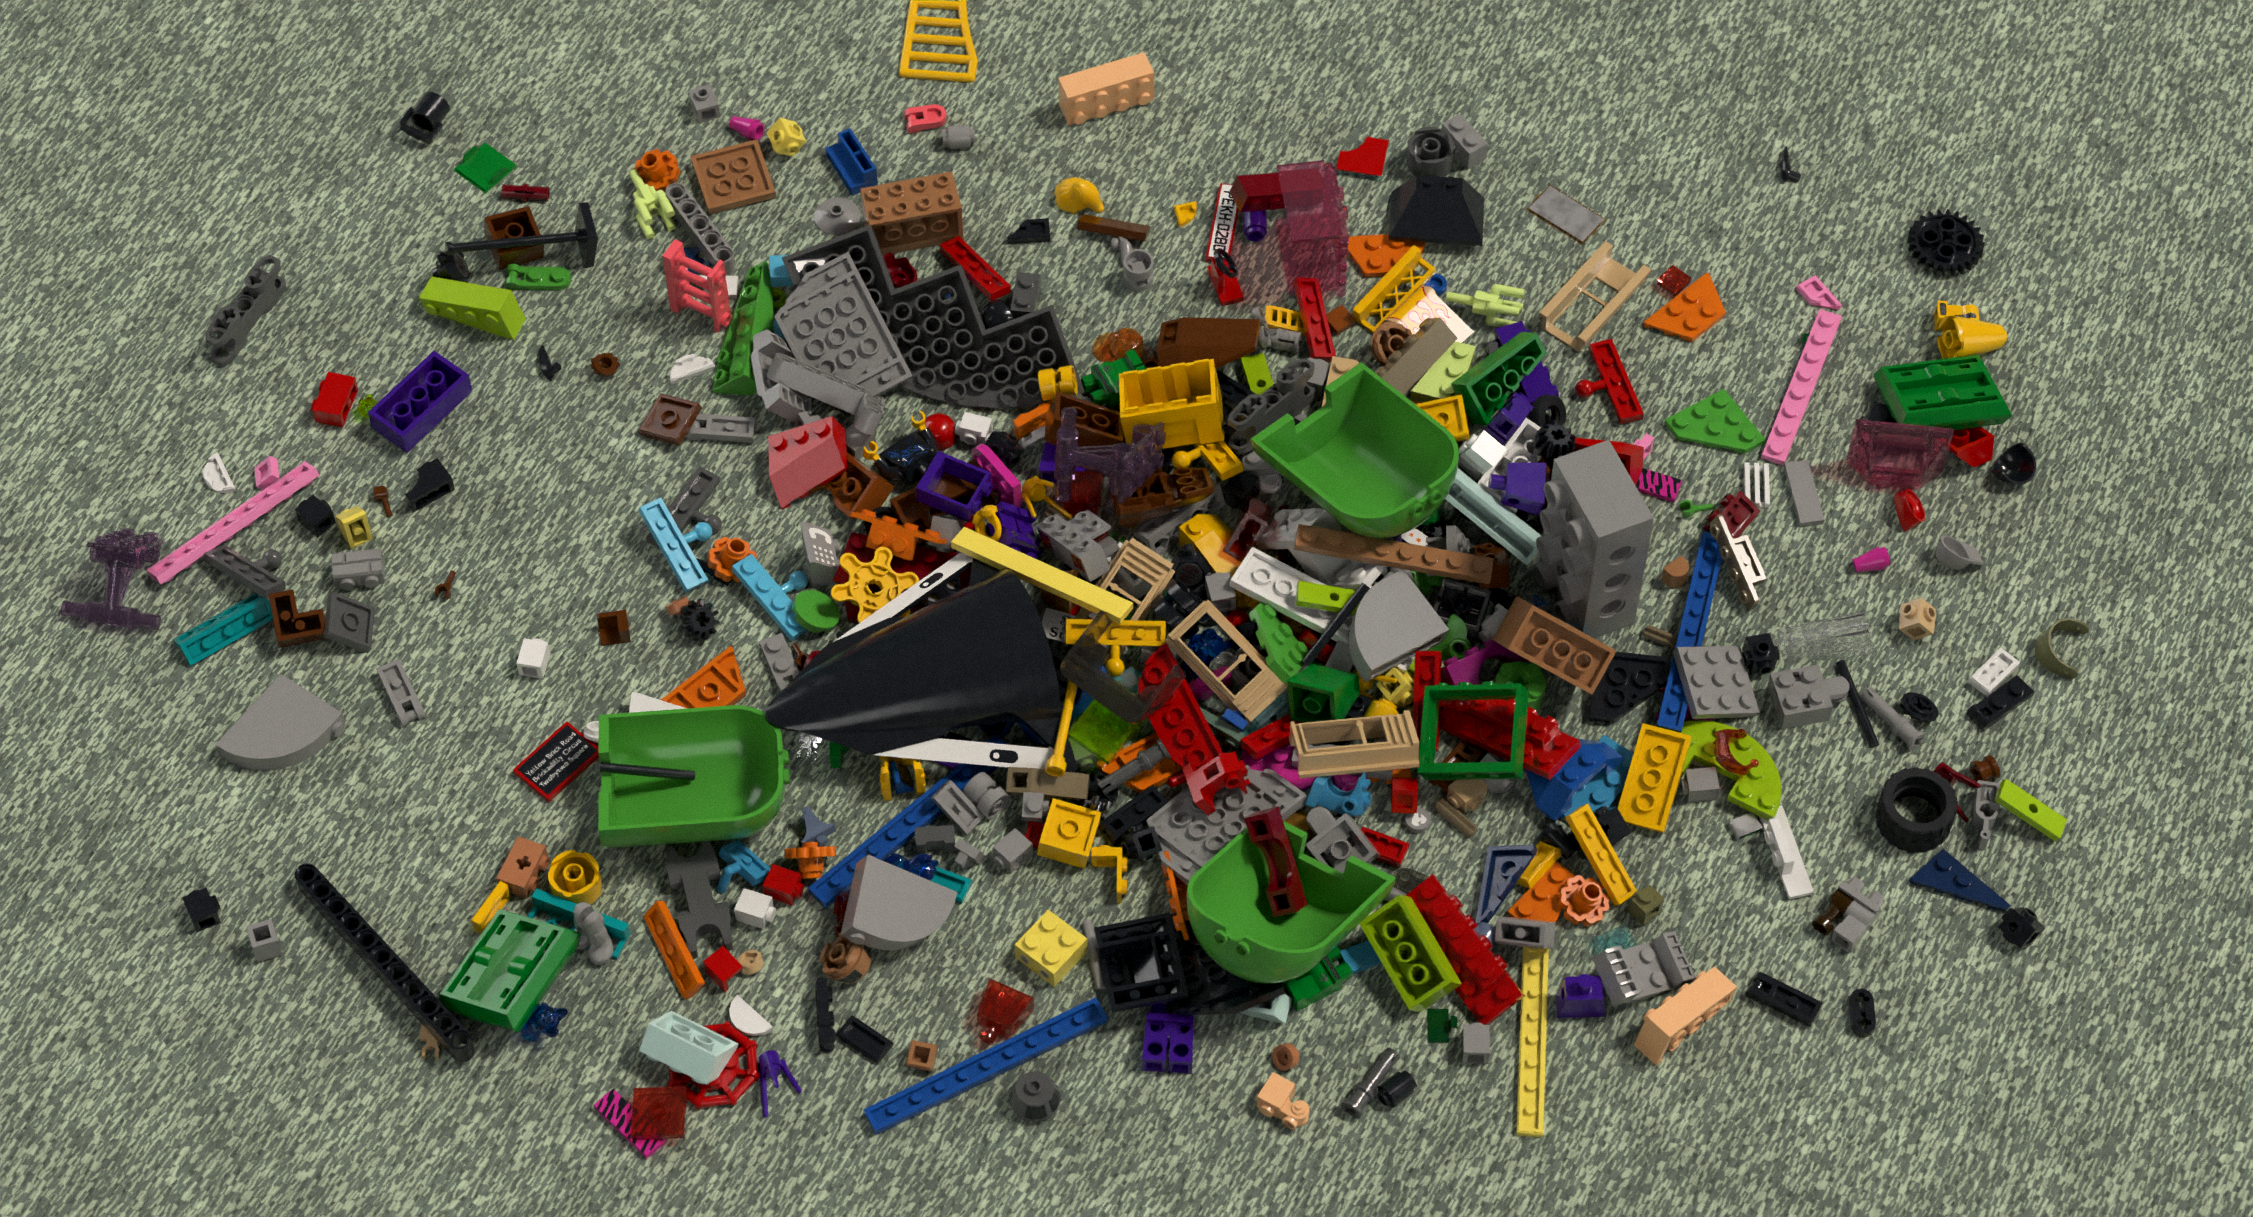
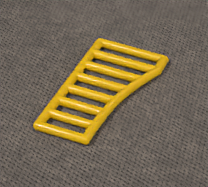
(909, 37)

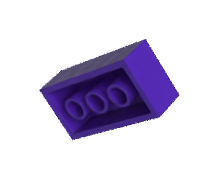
(420, 401)

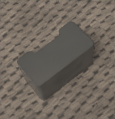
(935, 839)

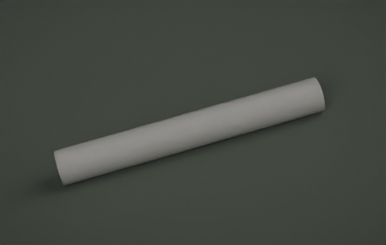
(1094, 955)

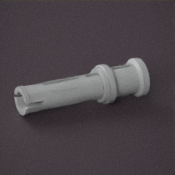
(1899, 725)

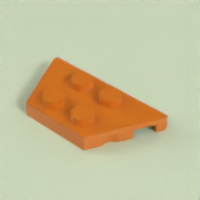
(1377, 253)
(1690, 311)
(711, 686)
(1157, 776)

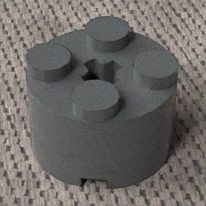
(1430, 152)

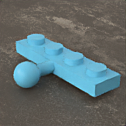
(675, 545)
(771, 595)

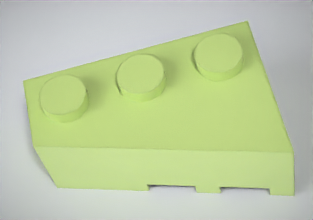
(1448, 368)

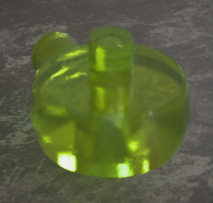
(366, 405)

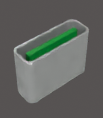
(1745, 825)

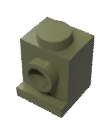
(1645, 905)

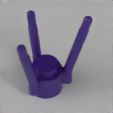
(771, 1067)

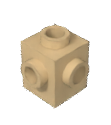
(1917, 619)

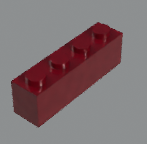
(1257, 192)

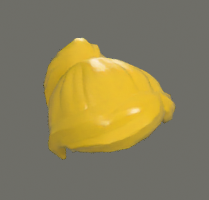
(1077, 194)

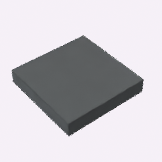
(349, 622)

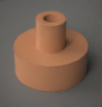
(674, 607)
(1285, 1056)

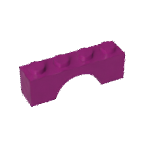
(1468, 667)

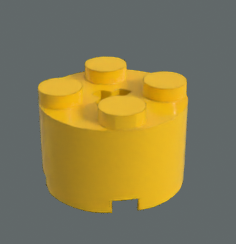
(575, 877)

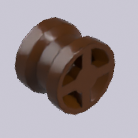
(1985, 769)

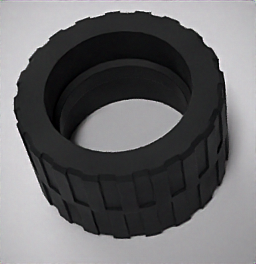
(1908, 834)

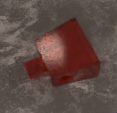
(1085, 493)
(1002, 1011)

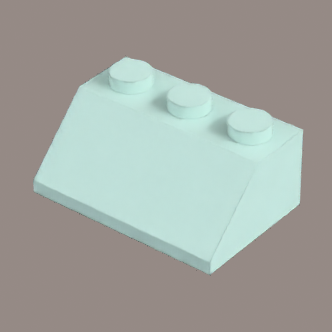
(687, 1047)

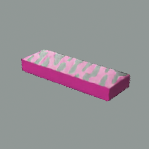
(1658, 485)
(619, 1115)

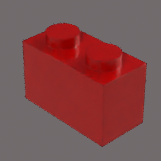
(334, 399)

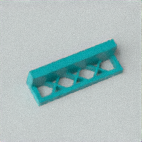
(224, 628)
(565, 911)

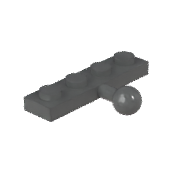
(691, 499)
(247, 572)

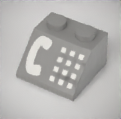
(820, 554)

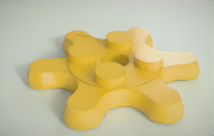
(873, 572)

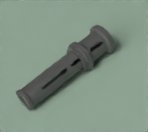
(1145, 760)
(1365, 1091)

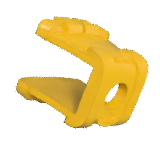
(885, 779)

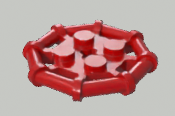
(727, 1076)

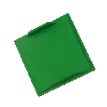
(484, 167)

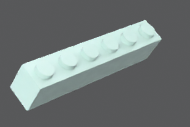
(1493, 517)

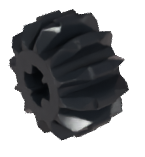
(1554, 441)
(703, 612)

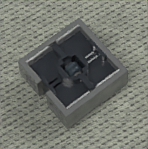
(1464, 601)

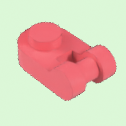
(933, 117)

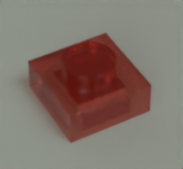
(1674, 280)

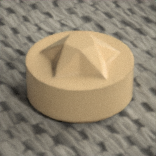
(750, 961)

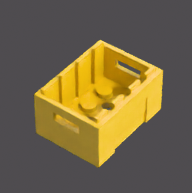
(1179, 396)

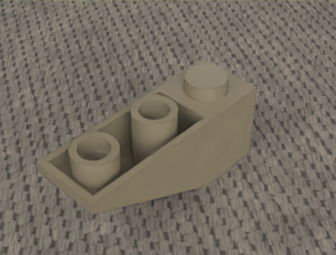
(1038, 781)

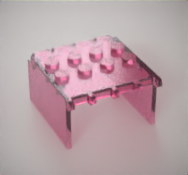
(1315, 230)

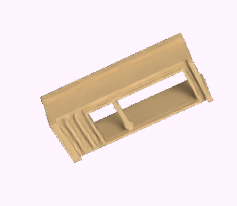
(1606, 270)
(1145, 565)
(1257, 693)
(1398, 752)

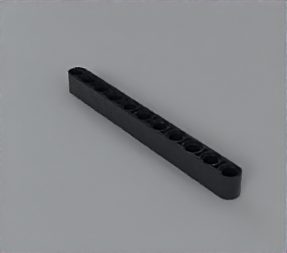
(387, 971)

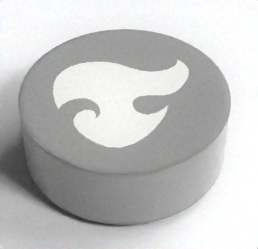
(1419, 821)

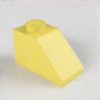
(354, 526)

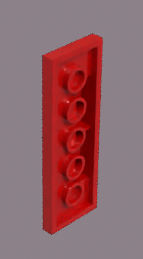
(1491, 728)
(1484, 979)

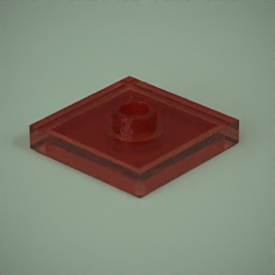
(659, 1113)

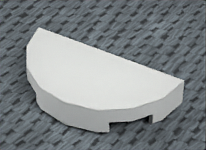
(690, 366)
(1037, 436)
(216, 475)
(747, 1020)

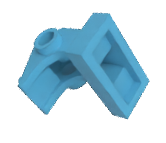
(1329, 796)

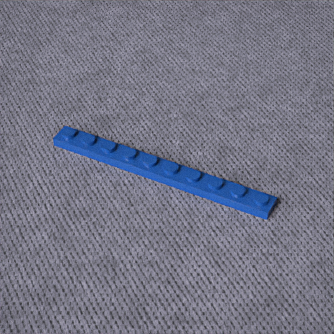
(1691, 629)
(894, 833)
(985, 1065)

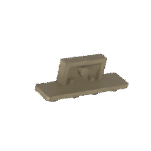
(1741, 560)

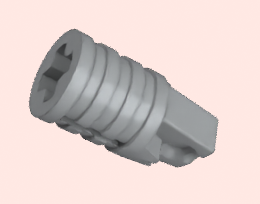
(1277, 343)

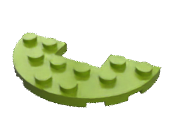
(1758, 789)

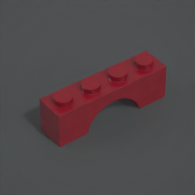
(1285, 887)

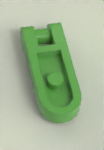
(537, 278)

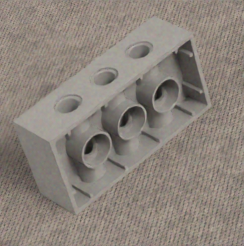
(1593, 541)

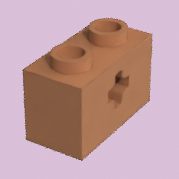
(523, 867)

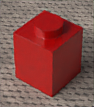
(783, 884)

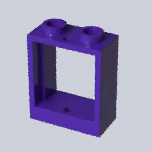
(943, 464)

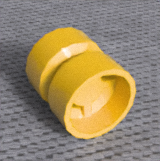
(1062, 381)

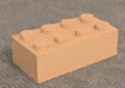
(1106, 89)

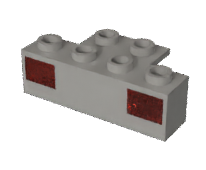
(1079, 542)

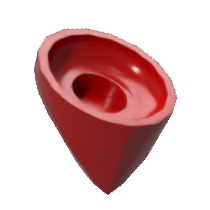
(1909, 509)
(1309, 638)

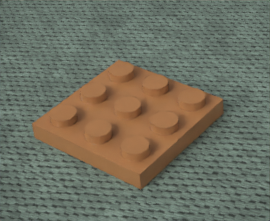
(733, 176)

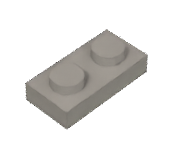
(957, 807)

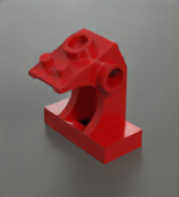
(1204, 784)

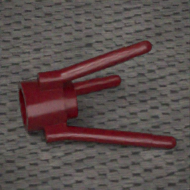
(1952, 776)

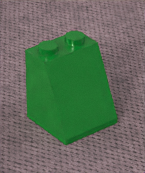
(1321, 693)

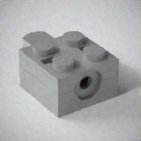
(1804, 696)
(1338, 839)

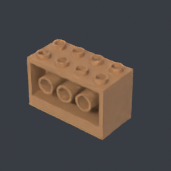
(913, 212)
(1554, 645)

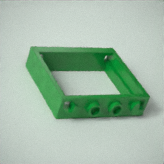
(1475, 770)

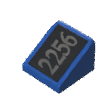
(901, 778)

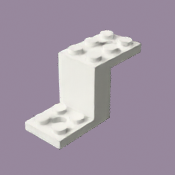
(1326, 569)

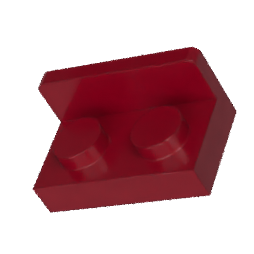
(1737, 512)

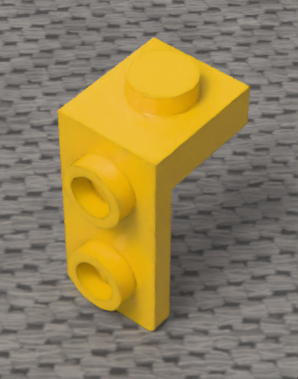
(1112, 857)

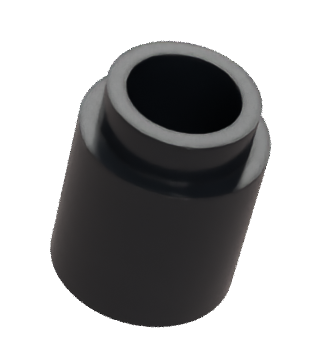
(1396, 1088)

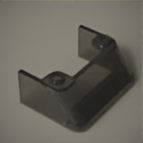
(1083, 669)

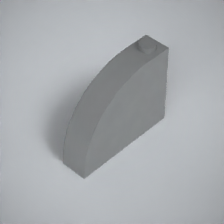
(1392, 625)
(281, 728)
(893, 906)

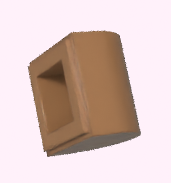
(1676, 573)
(922, 1056)

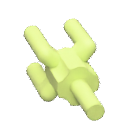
(650, 204)
(1491, 304)

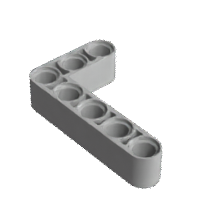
(829, 389)

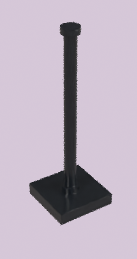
(584, 235)

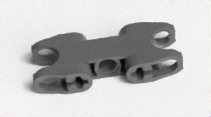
(237, 319)
(1262, 410)
(703, 915)

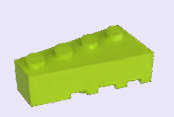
(474, 305)

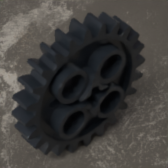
(1959, 239)

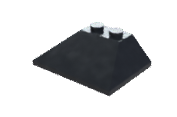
(1437, 211)
(1141, 962)

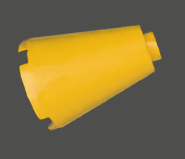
(1969, 337)

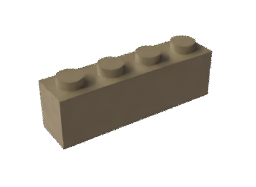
(1417, 354)

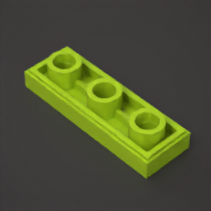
(1256, 373)
(1322, 596)
(2030, 810)

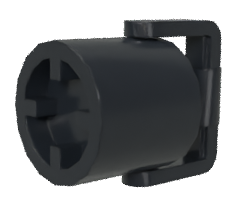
(426, 115)

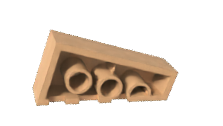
(1683, 1013)

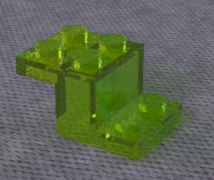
(1103, 732)

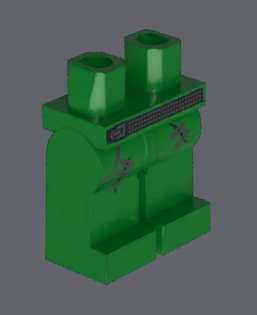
(1106, 379)
(1318, 982)

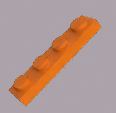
(673, 949)

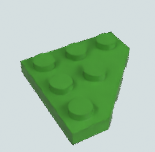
(1716, 424)
(1283, 648)

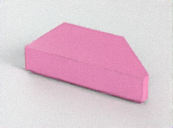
(1817, 294)

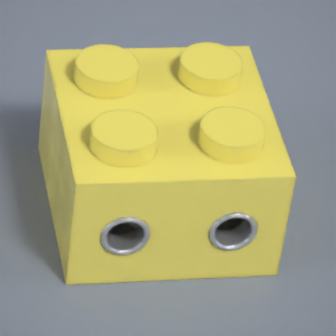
(1051, 948)

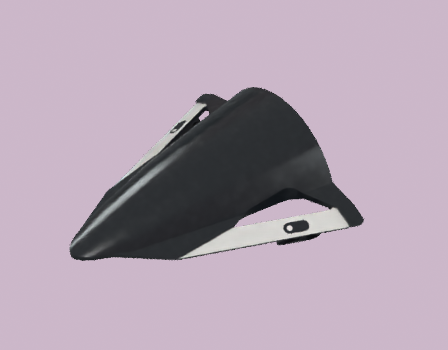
(946, 667)

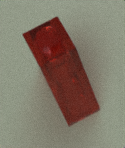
(1248, 528)

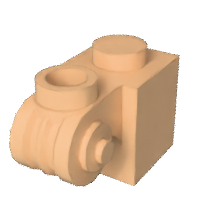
(1276, 1101)

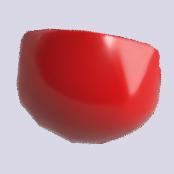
(942, 429)

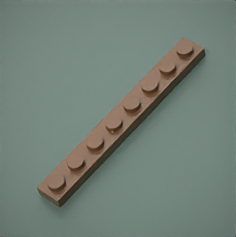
(1394, 554)

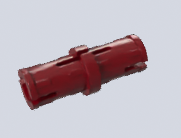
(509, 192)

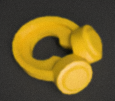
(988, 512)

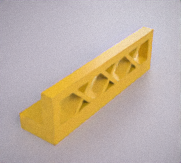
(1385, 287)

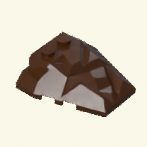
(1162, 494)

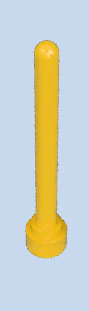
(1056, 763)

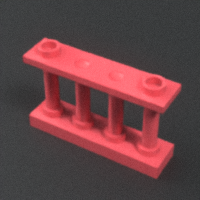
(681, 292)

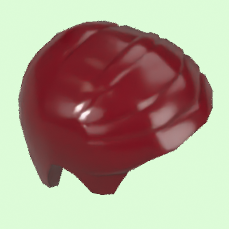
(900, 270)

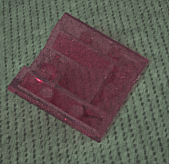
(1898, 453)

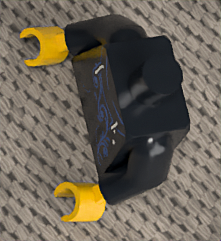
(907, 458)

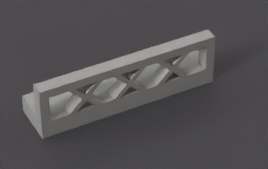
(1163, 526)

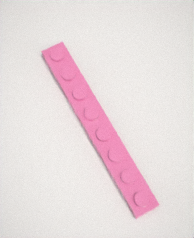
(1801, 387)
(233, 522)

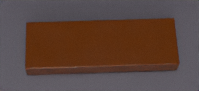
(1113, 227)

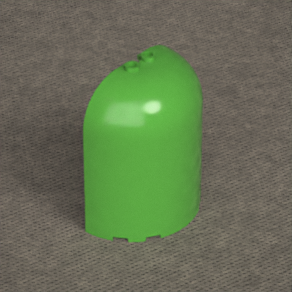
(1365, 456)
(735, 782)
(1237, 924)

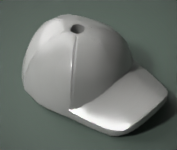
(1956, 554)

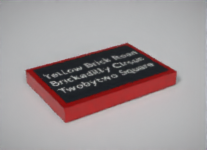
(557, 761)

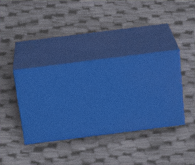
(852, 162)

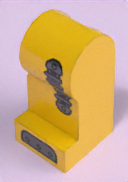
(1943, 310)

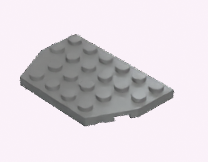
(840, 330)
(1197, 838)

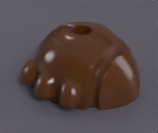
(605, 364)

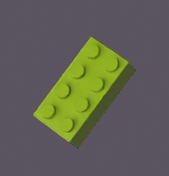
(1410, 953)

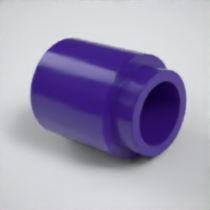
(1255, 225)

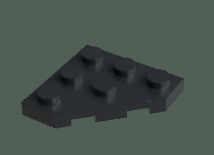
(1627, 684)

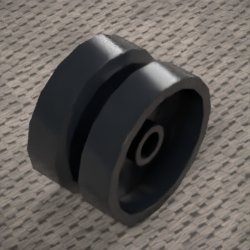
(1183, 604)

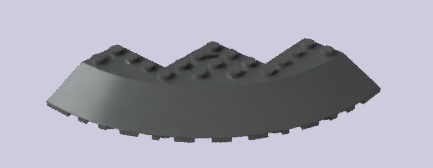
(947, 341)

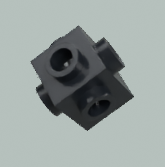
(1005, 447)
(1760, 654)
(1140, 842)
(2020, 926)

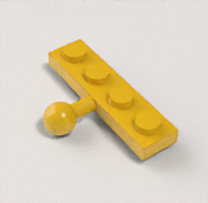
(1217, 456)
(1127, 633)

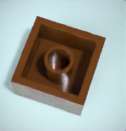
(512, 225)

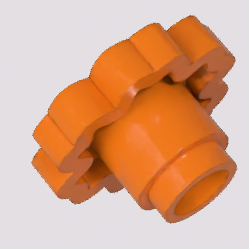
(658, 169)
(725, 554)
(810, 858)
(1583, 901)

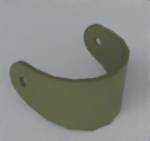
(2044, 650)

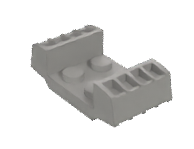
(775, 395)
(1644, 969)

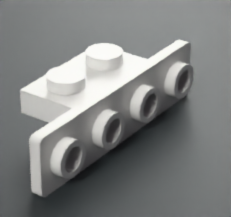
(1786, 855)

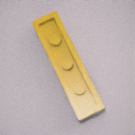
(1601, 854)

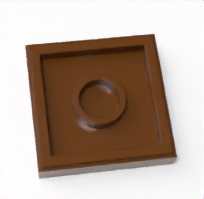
(670, 419)

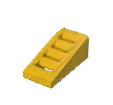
(1282, 313)

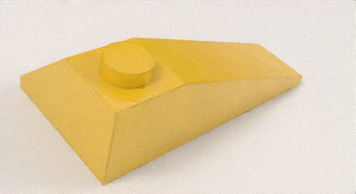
(1208, 537)

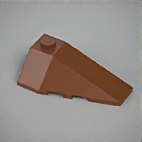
(858, 488)

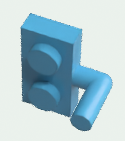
(744, 862)

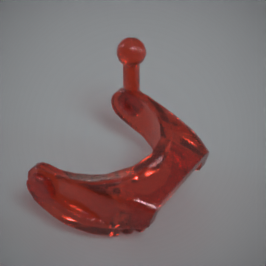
(1723, 754)

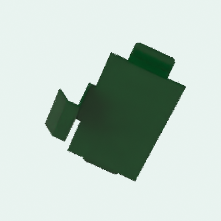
(1440, 1025)

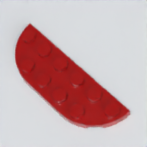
(1180, 720)

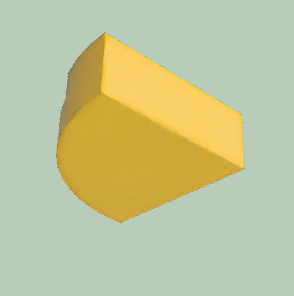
(1185, 212)

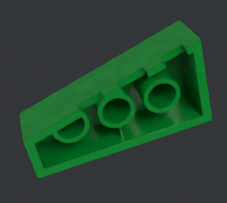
(1496, 376)

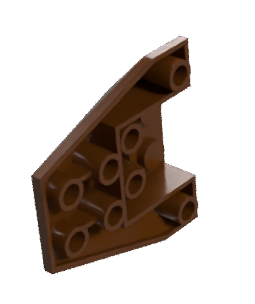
(1206, 338)

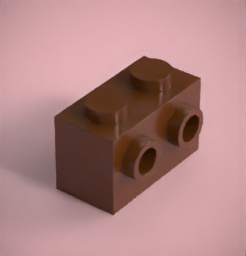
(1500, 567)

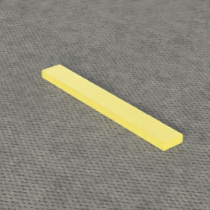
(1042, 575)
(1532, 1042)

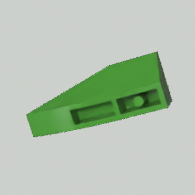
(751, 316)

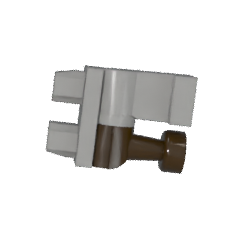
(1855, 908)

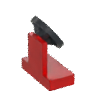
(1223, 277)

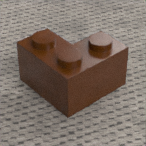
(295, 627)

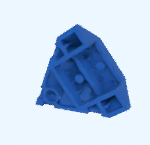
(1555, 795)

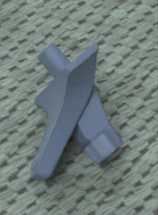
(815, 829)

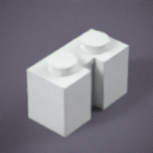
(1479, 454)

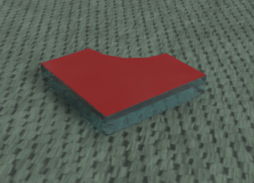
(1364, 161)

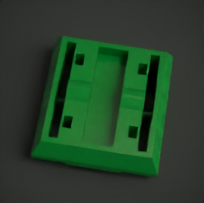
(1943, 393)
(511, 966)

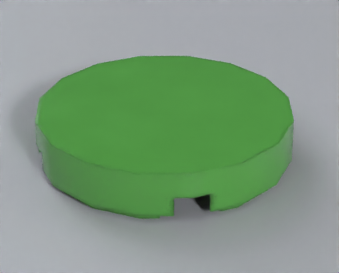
(815, 611)

